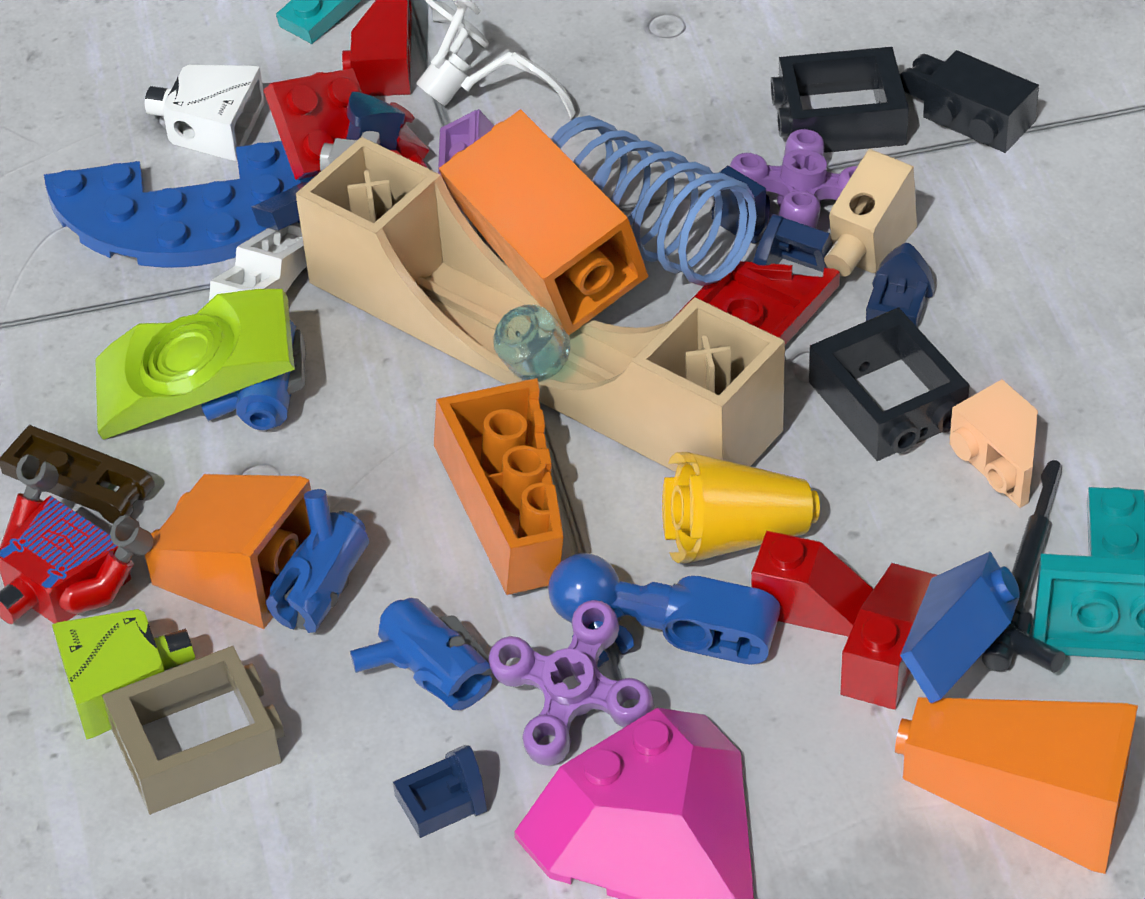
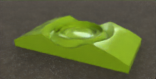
(193, 359)

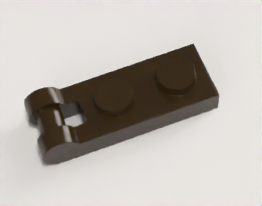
(82, 472)

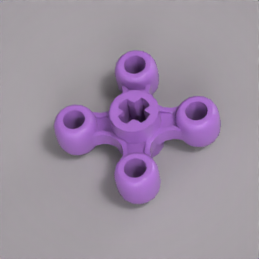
(800, 179)
(578, 661)

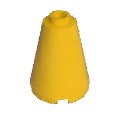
(728, 506)

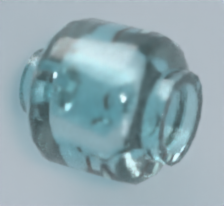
(531, 342)

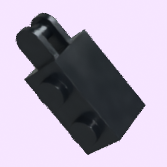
(973, 98)

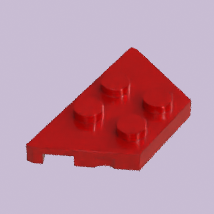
(770, 296)

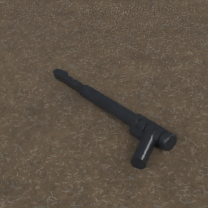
(1016, 635)

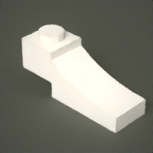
(264, 262)

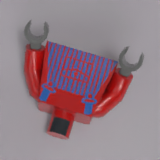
(58, 557)

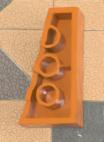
(503, 477)

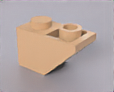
(998, 438)

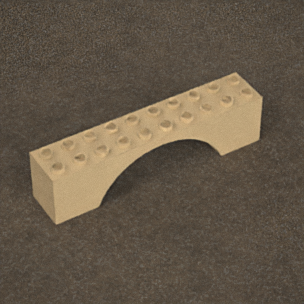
(405, 253)

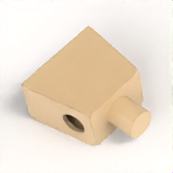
(872, 214)

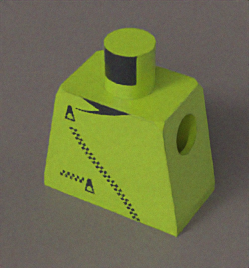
(110, 654)

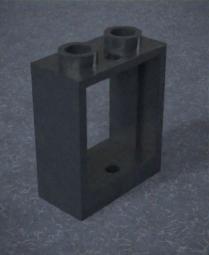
(837, 72)
(871, 346)

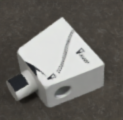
(210, 107)

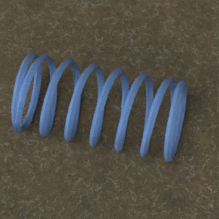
(717, 180)

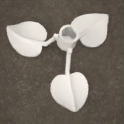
(448, 70)

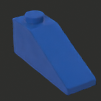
(958, 622)

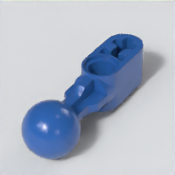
(694, 614)

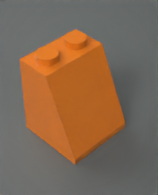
(231, 542)

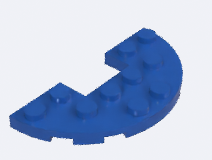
(171, 224)

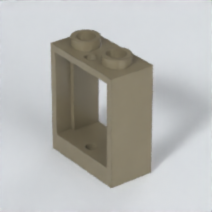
(207, 764)

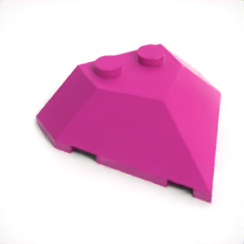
(648, 814)

